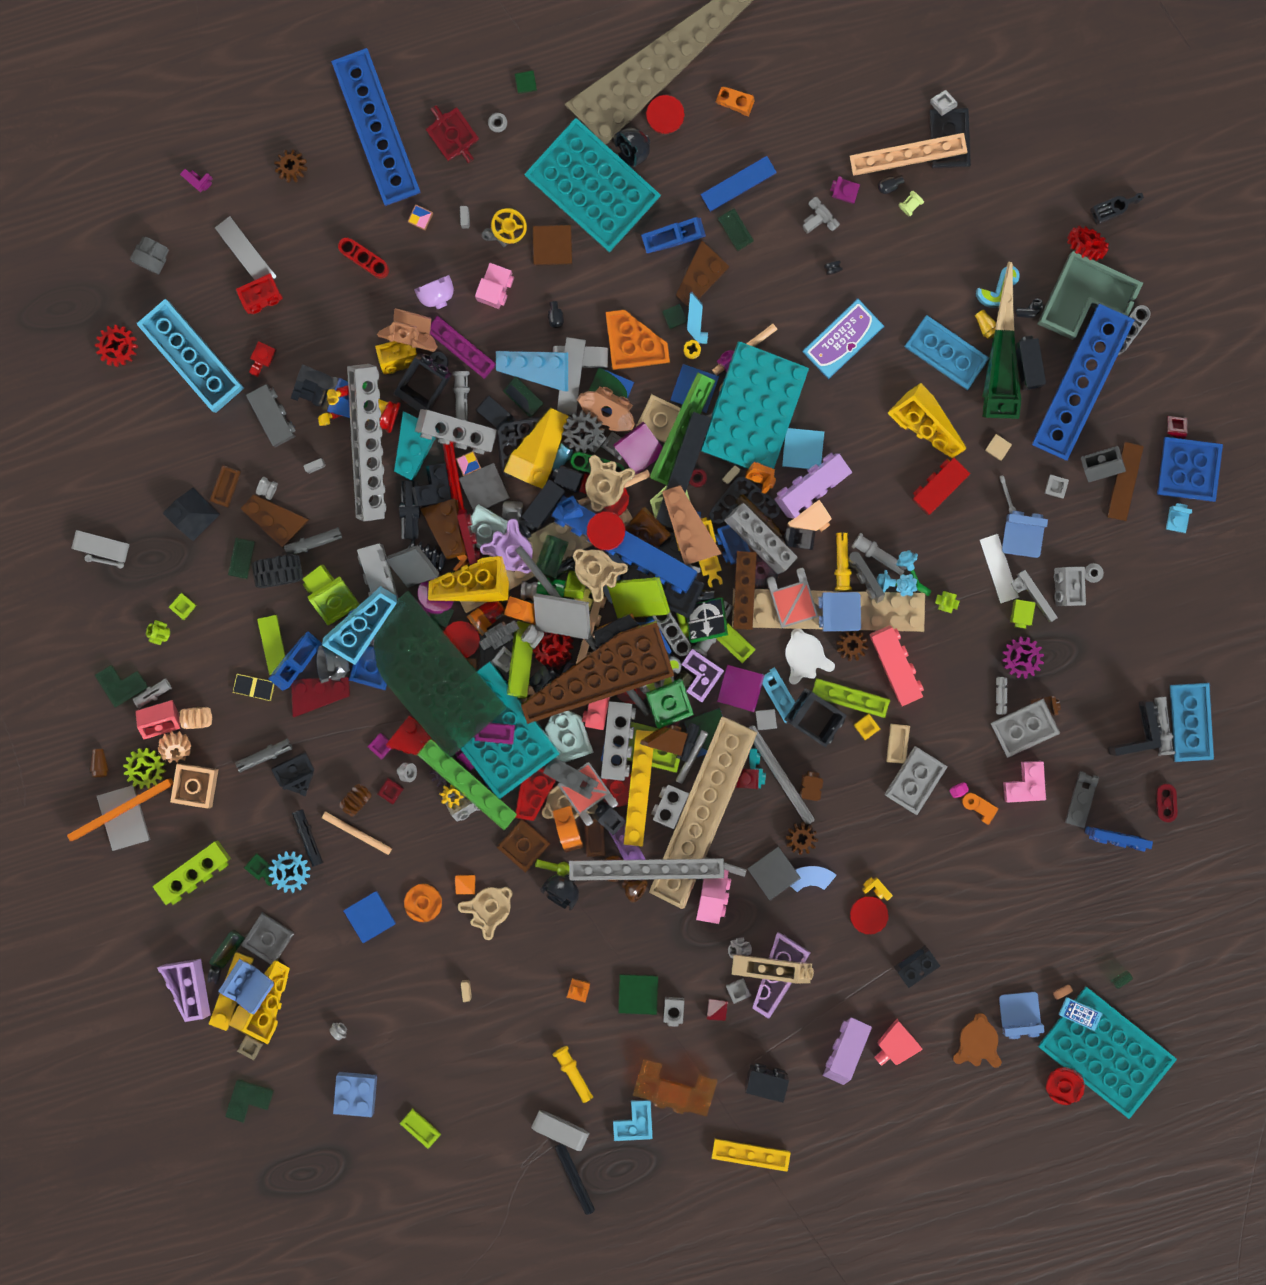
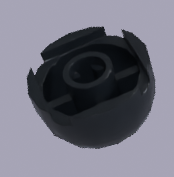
(633, 146)
(561, 891)

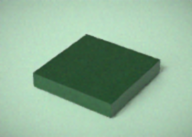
(638, 994)

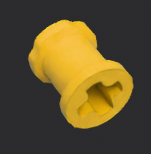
(697, 347)

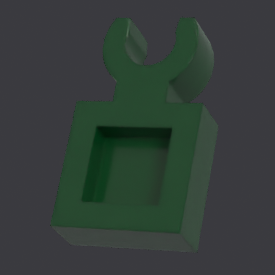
(259, 867)

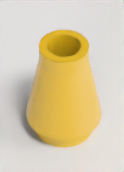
(986, 324)

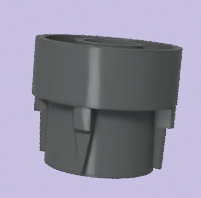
(150, 255)

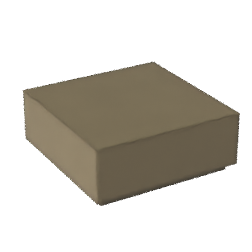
(731, 475)
(250, 1047)

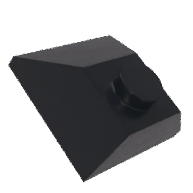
(191, 513)

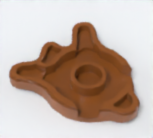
(978, 1042)

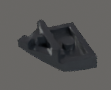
(295, 773)

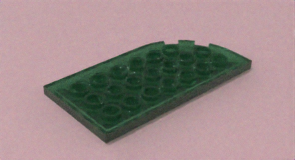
(433, 677)

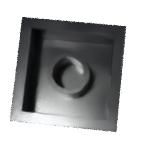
(767, 1082)

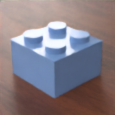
(355, 1094)

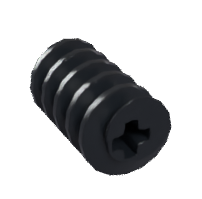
(436, 558)

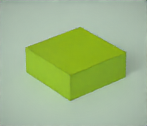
(182, 606)

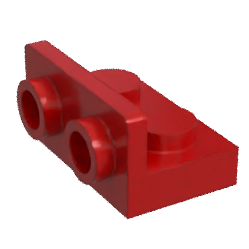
(259, 294)

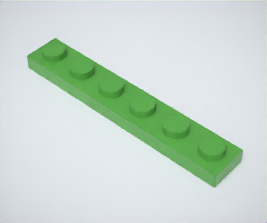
(694, 402)
(467, 784)

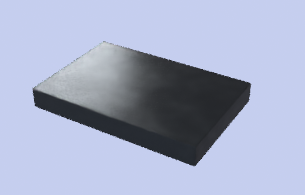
(950, 124)

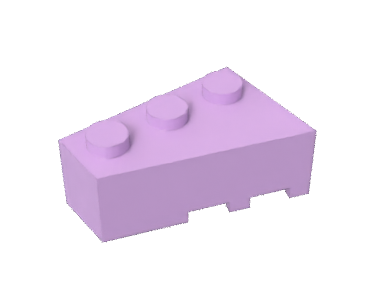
(188, 988)
(847, 1051)

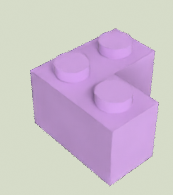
(706, 673)

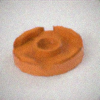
(423, 902)

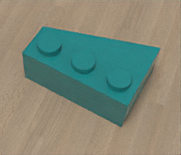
(411, 448)

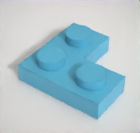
(639, 1127)

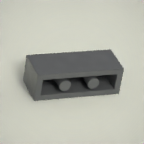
(271, 415)

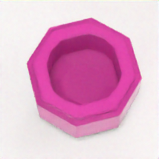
(959, 790)

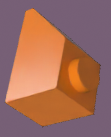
(520, 610)

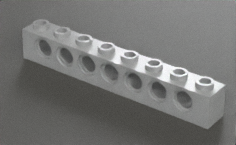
(359, 435)

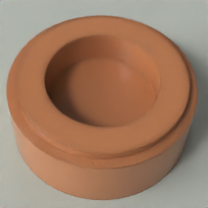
(1062, 992)

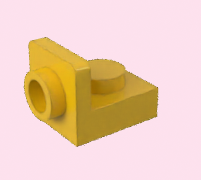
(881, 891)

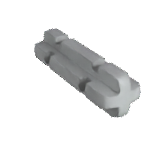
(824, 213)
(1001, 695)

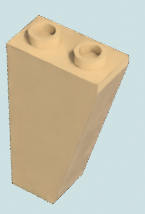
(772, 969)

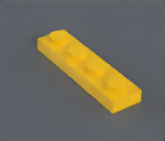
(225, 1006)
(751, 1155)

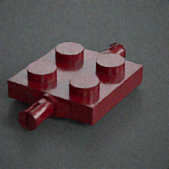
(452, 134)

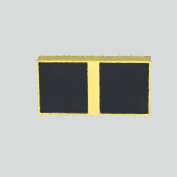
(253, 687)

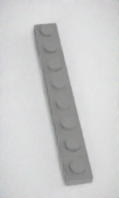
(646, 869)

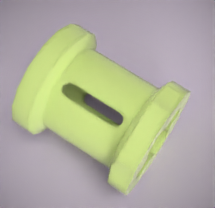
(911, 203)

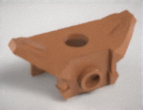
(410, 330)
(621, 417)

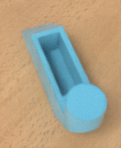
(695, 318)

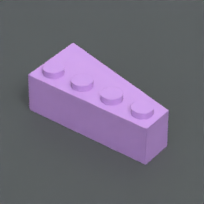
(772, 991)

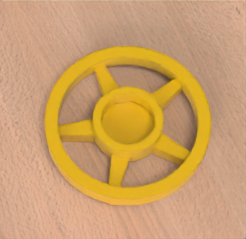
(508, 225)

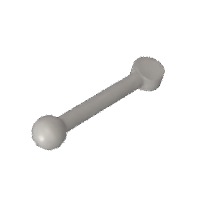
(1011, 509)
(88, 558)

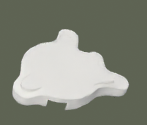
(805, 655)

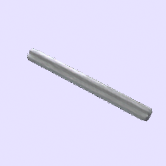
(782, 778)

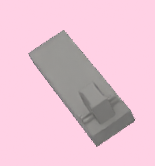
(1024, 582)

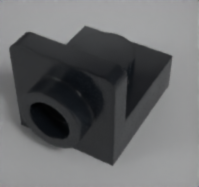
(608, 818)

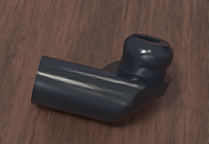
(1032, 310)

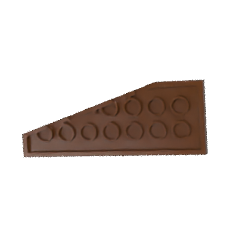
(617, 666)

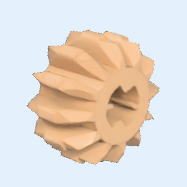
(195, 717)
(174, 747)

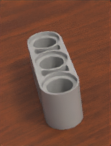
(1137, 325)
(593, 356)
(100, 546)
(673, 641)
(560, 1130)

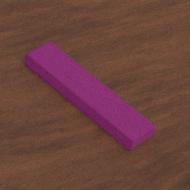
(461, 347)

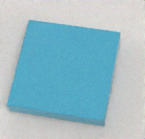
(802, 448)

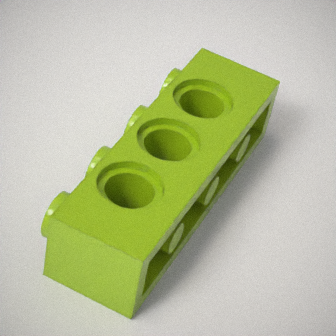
(165, 887)

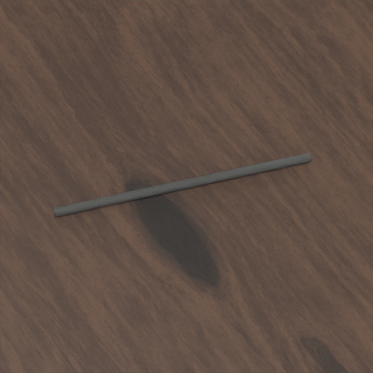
(591, 641)

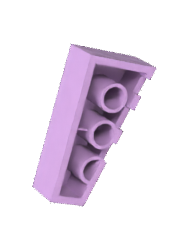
(812, 485)

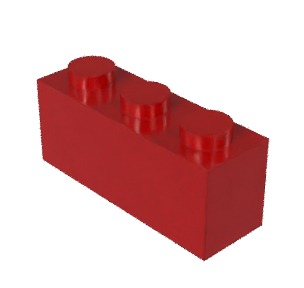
(940, 485)

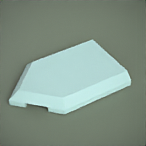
(568, 735)

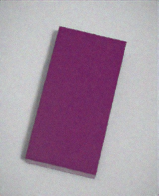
(497, 733)

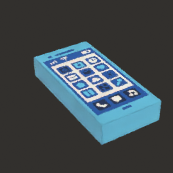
(1080, 1013)

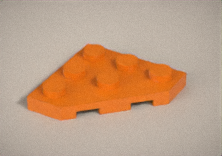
(633, 342)

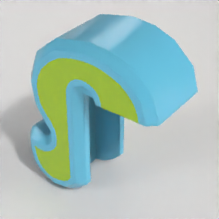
(993, 299)

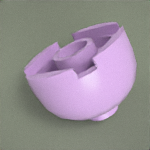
(436, 292)

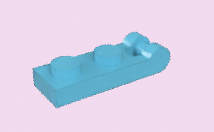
(778, 693)

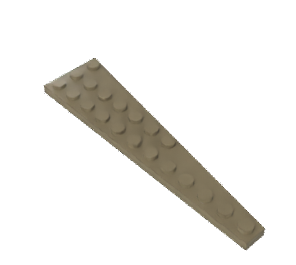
(632, 85)

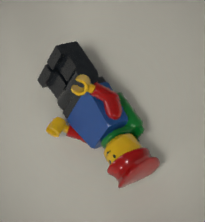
(334, 397)

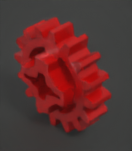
(1088, 243)
(124, 343)
(553, 648)

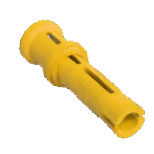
(842, 572)
(569, 1066)

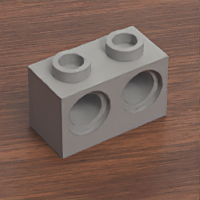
(675, 808)

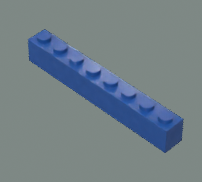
(637, 552)

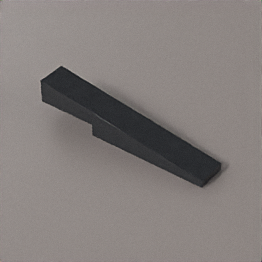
(685, 460)

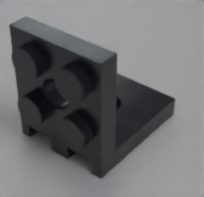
(1151, 729)

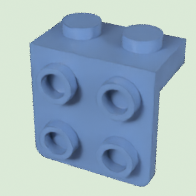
(1023, 534)
(840, 611)
(246, 986)
(1020, 1015)

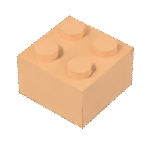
(194, 785)

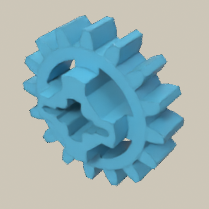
(297, 877)

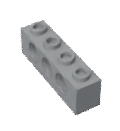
(483, 435)
(760, 538)
(609, 770)

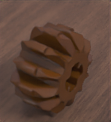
(284, 164)
(855, 651)
(355, 800)
(808, 839)

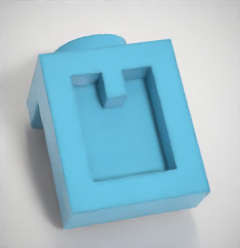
(1178, 518)

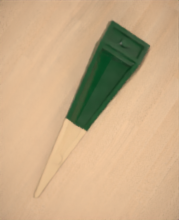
(1002, 385)

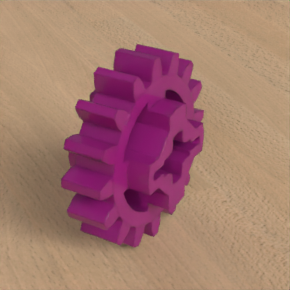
(1029, 668)

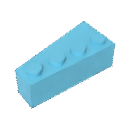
(358, 629)

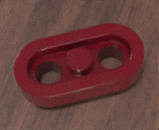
(1168, 802)

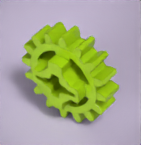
(143, 761)

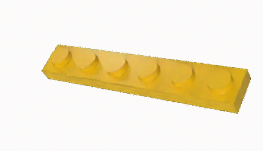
(638, 791)

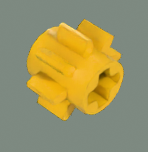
(452, 800)

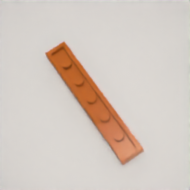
(120, 809)

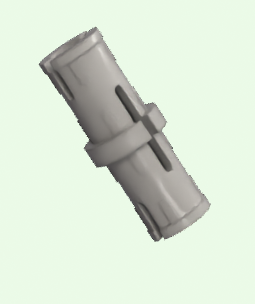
(141, 699)

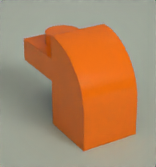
(567, 829)

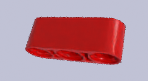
(357, 251)

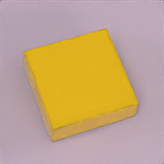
(866, 726)

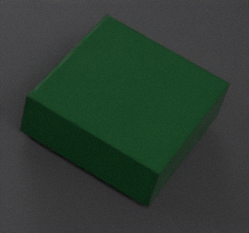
(525, 82)

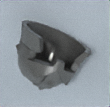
(330, 665)

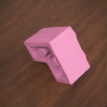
(494, 285)
(1032, 784)
(712, 899)

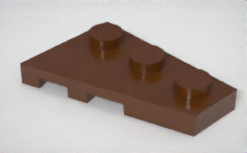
(701, 274)
(273, 519)
(445, 527)

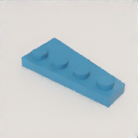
(539, 367)

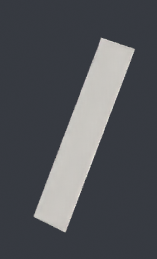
(998, 568)

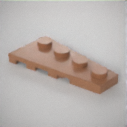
(689, 529)

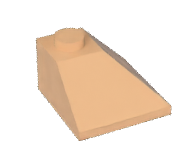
(812, 518)

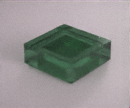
(674, 316)
(1122, 979)

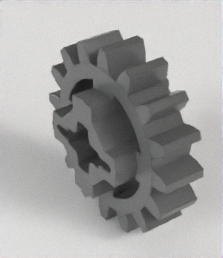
(574, 432)
(499, 635)

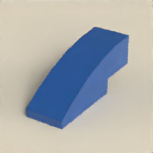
(673, 235)
(295, 661)

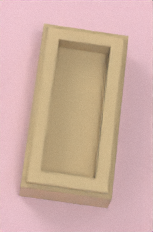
(898, 743)

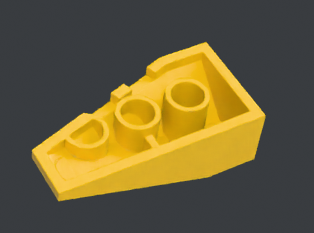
(924, 416)
(537, 452)
(478, 582)
(263, 1022)

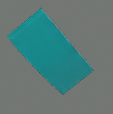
(754, 758)

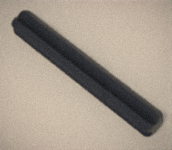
(574, 1178)

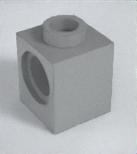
(678, 1003)

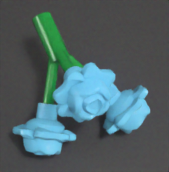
(907, 583)

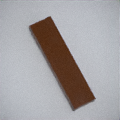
(1125, 482)

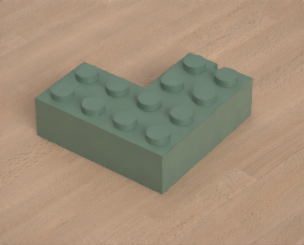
(1085, 285)

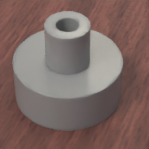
(407, 772)

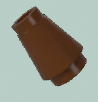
(98, 763)

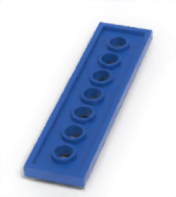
(363, 122)
(1076, 370)

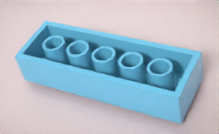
(190, 355)

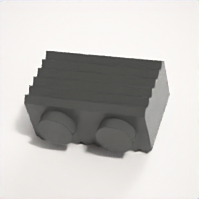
(1103, 464)

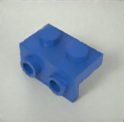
(731, 542)

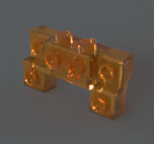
(674, 1094)

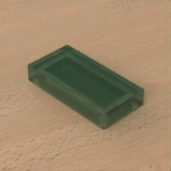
(735, 229)
(241, 558)

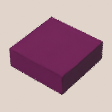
(378, 746)

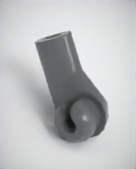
(488, 235)

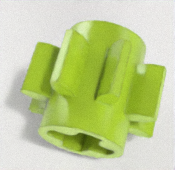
(947, 602)
(157, 632)

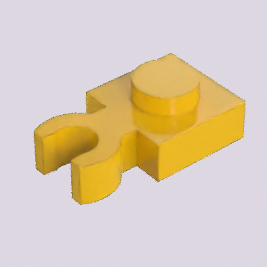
(710, 567)

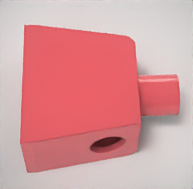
(897, 1044)

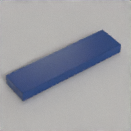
(738, 183)

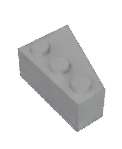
(376, 568)

